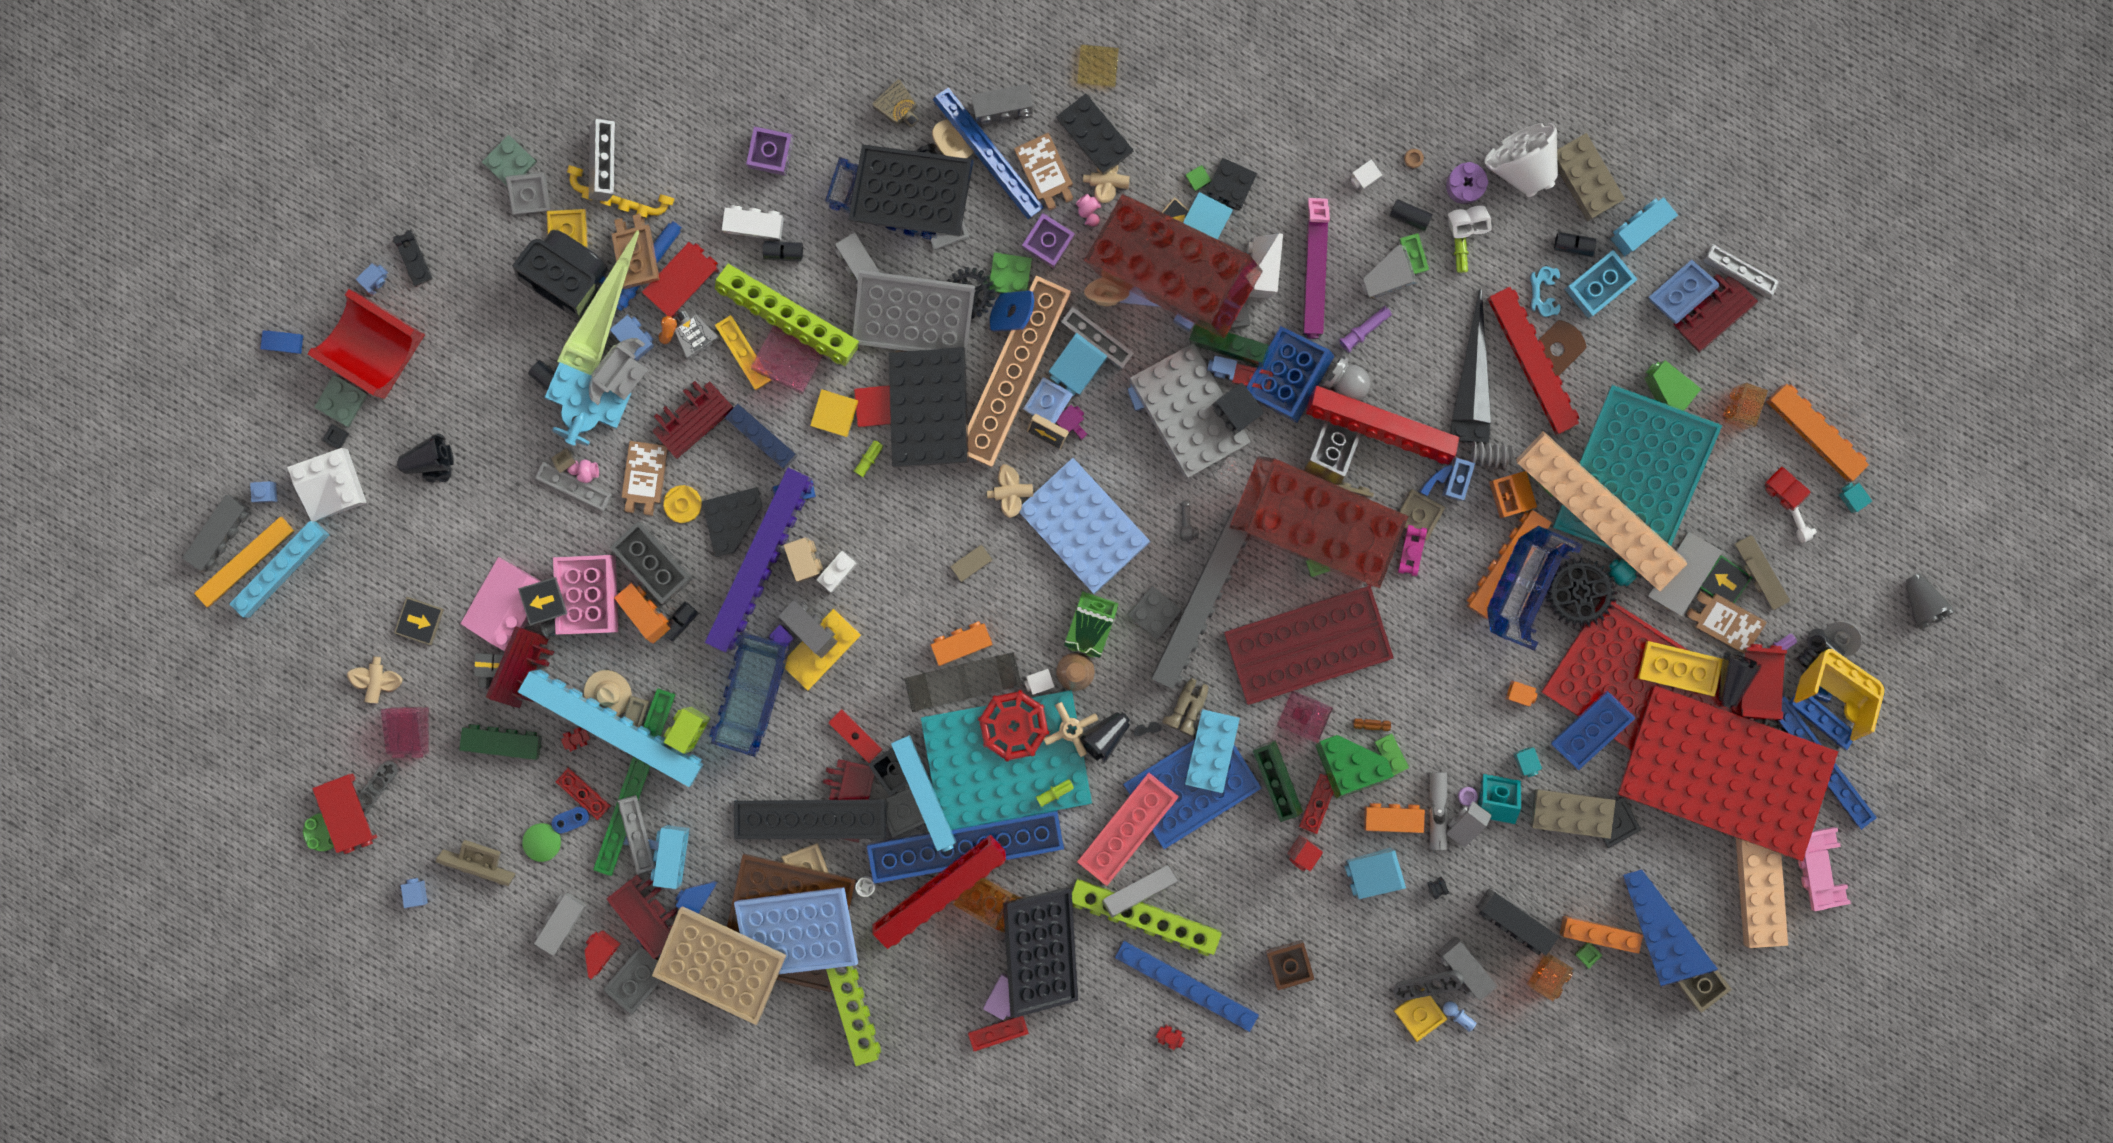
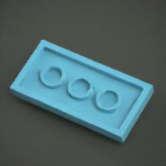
(1212, 751)

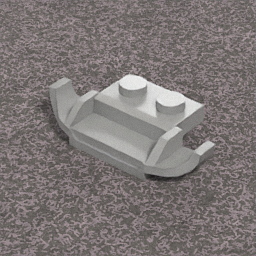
(617, 371)

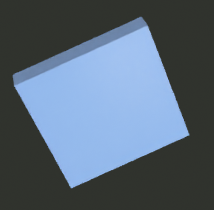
(1048, 400)

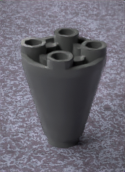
(1926, 602)

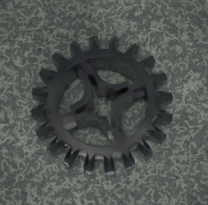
(961, 276)

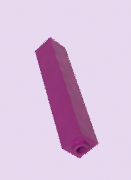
(1315, 279)

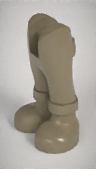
(1184, 699)

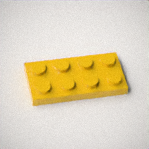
(809, 667)
(1680, 668)

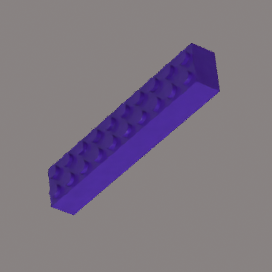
(759, 559)

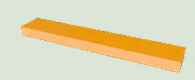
(244, 562)

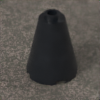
(427, 456)
(1736, 678)
(1104, 736)

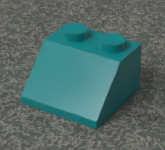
(1500, 798)

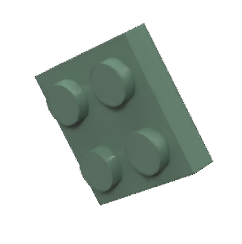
(509, 160)
(341, 400)

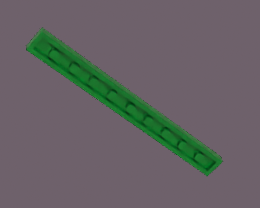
(632, 785)

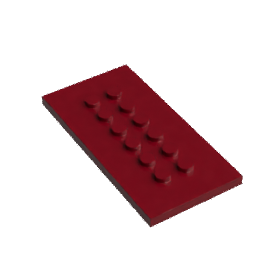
(1308, 645)

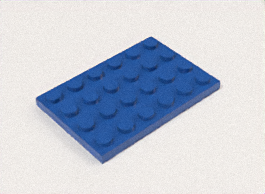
(1194, 804)

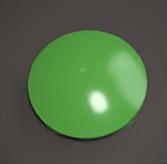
(316, 834)
(541, 842)

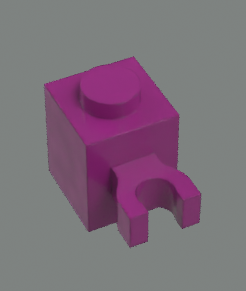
(1071, 419)

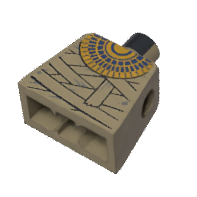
(897, 105)

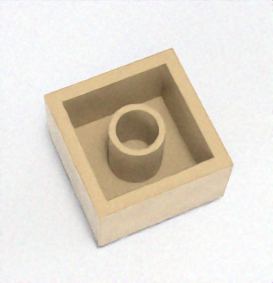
(803, 560)

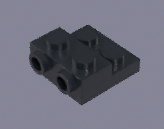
(1231, 184)

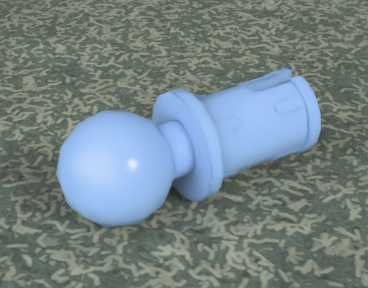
(1451, 1009)

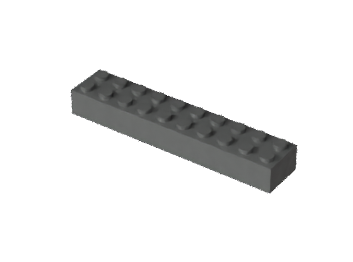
(1200, 605)

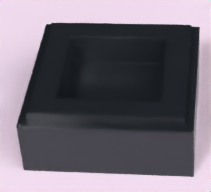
(335, 436)

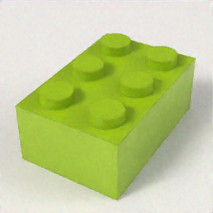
(686, 730)

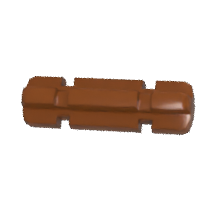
(1369, 724)

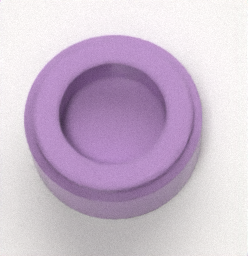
(1467, 796)

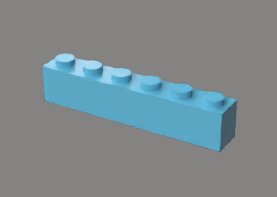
(279, 569)

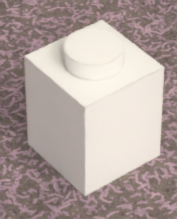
(1365, 175)
(1039, 682)

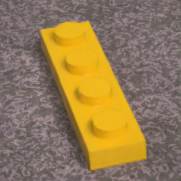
(741, 350)

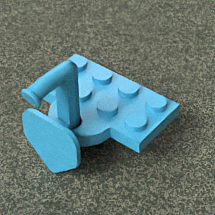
(571, 390)

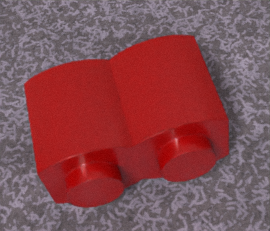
(1787, 489)

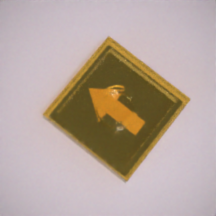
(1098, 65)

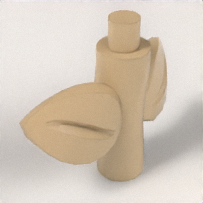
(1106, 184)
(1010, 491)
(374, 680)

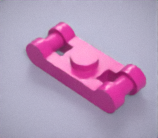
(1412, 550)

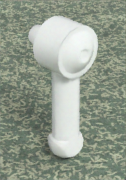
(1803, 533)

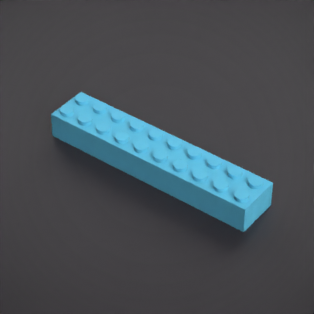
(609, 727)

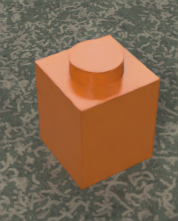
(1521, 693)

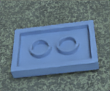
(1683, 291)

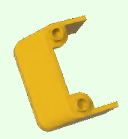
(1848, 683)

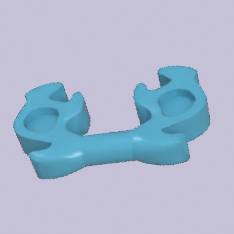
(1545, 274)

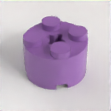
(1462, 173)

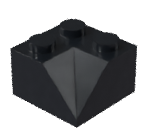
(889, 772)

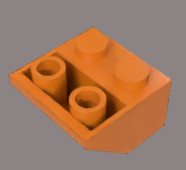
(1513, 494)

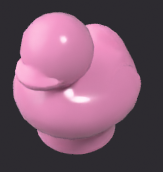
(1087, 206)
(585, 469)

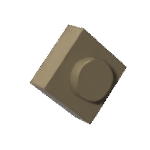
(563, 460)

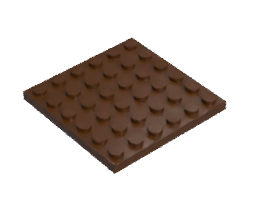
(768, 878)

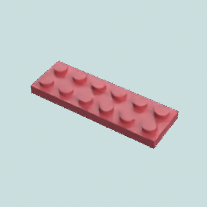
(1127, 829)

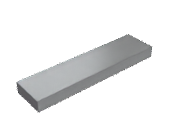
(1741, 271)
(570, 485)
(636, 834)
(1139, 891)

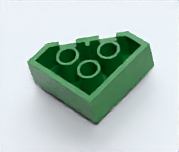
(1351, 766)

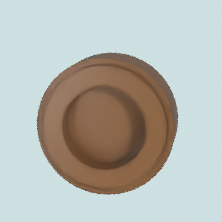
(1413, 158)

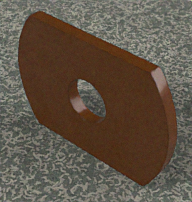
(1570, 338)

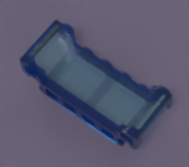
(750, 694)

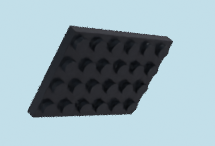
(911, 190)
(928, 407)
(1040, 952)

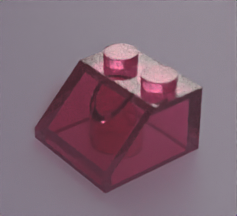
(1305, 716)

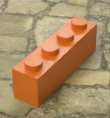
(1601, 934)

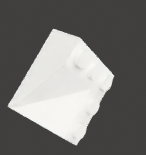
(1267, 254)
(327, 484)

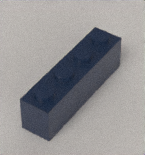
(761, 436)

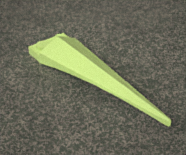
(588, 339)

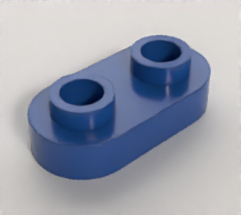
(570, 820)

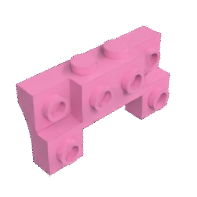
(1817, 872)

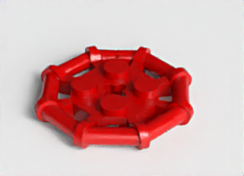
(1022, 732)

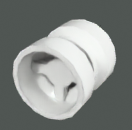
(865, 886)

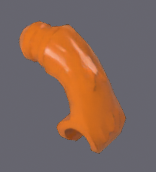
(668, 327)

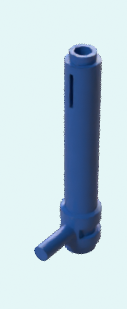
(661, 245)

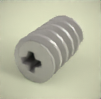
(1491, 454)

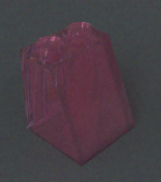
(406, 731)

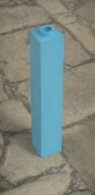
(924, 794)

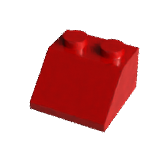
(599, 951)

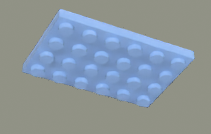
(1083, 525)
(805, 926)

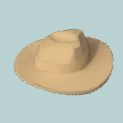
(949, 140)
(1105, 292)
(609, 690)

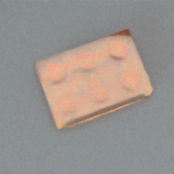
(986, 902)

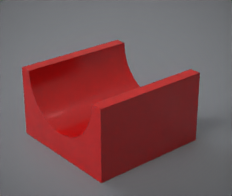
(368, 345)

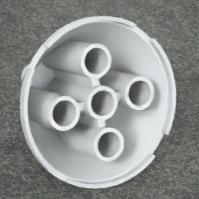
(1527, 159)

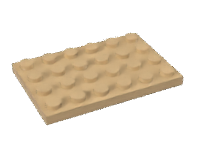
(719, 965)

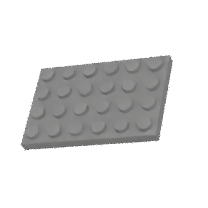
(911, 312)
(1179, 402)

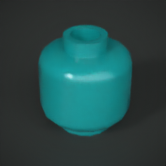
(1622, 572)

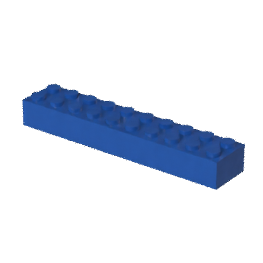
(918, 855)

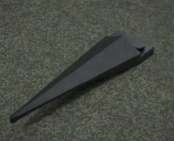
(1472, 405)

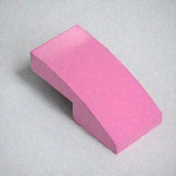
(1318, 210)

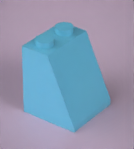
(1077, 365)
(1375, 873)

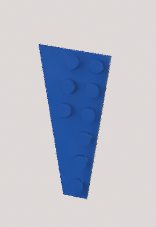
(1669, 942)

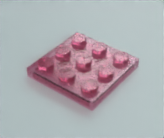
(787, 360)

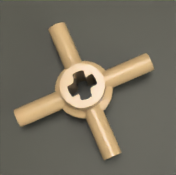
(1073, 722)

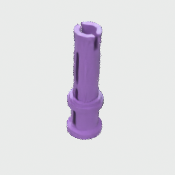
(1358, 334)

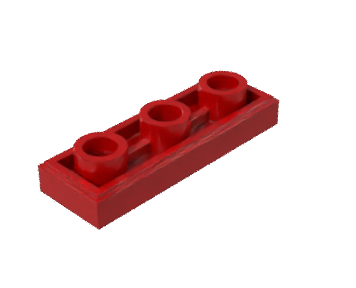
(846, 727)
(592, 802)
(1314, 815)

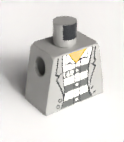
(694, 334)

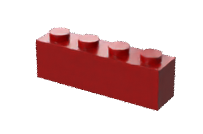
(1304, 854)

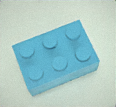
(1643, 225)
(1600, 284)
(670, 857)

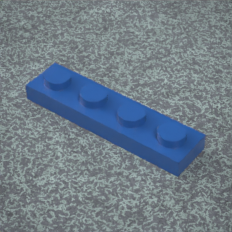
(1824, 721)

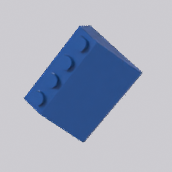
(1296, 371)

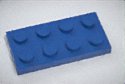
(1592, 730)

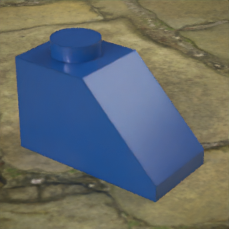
(695, 896)

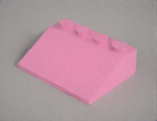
(588, 593)
(499, 604)

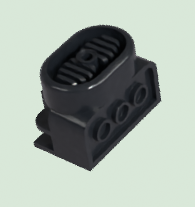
(561, 271)

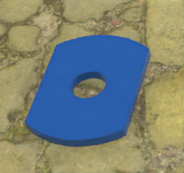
(1024, 307)

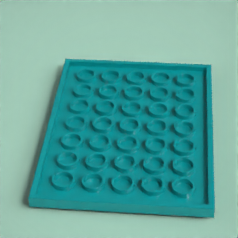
(1646, 459)
(984, 788)

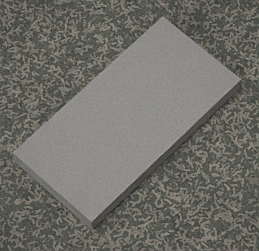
(1684, 586)

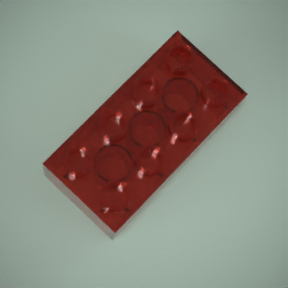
(1173, 265)
(1318, 521)

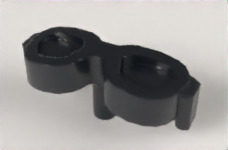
(441, 476)
(1153, 727)

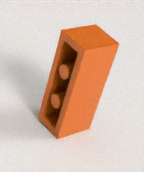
(642, 612)
(961, 643)
(1394, 818)

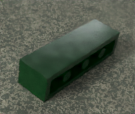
(1231, 346)
(500, 742)
(1277, 781)

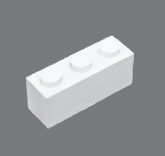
(753, 223)

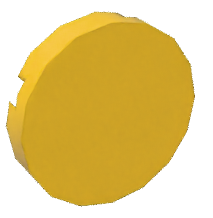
(683, 509)

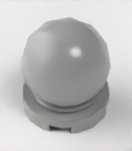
(1348, 380)

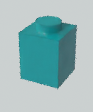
(1854, 497)
(1528, 761)

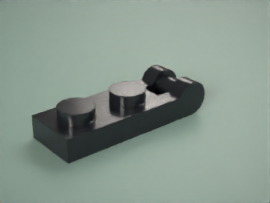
(413, 258)

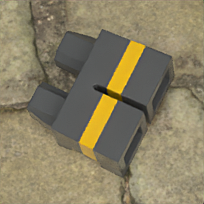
(486, 667)

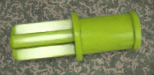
(1461, 255)
(868, 458)
(1055, 792)

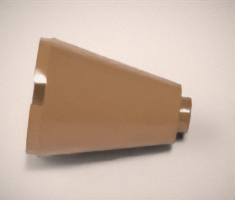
(1075, 671)

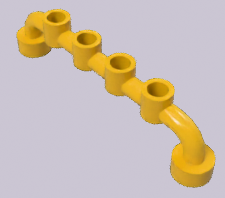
(624, 204)

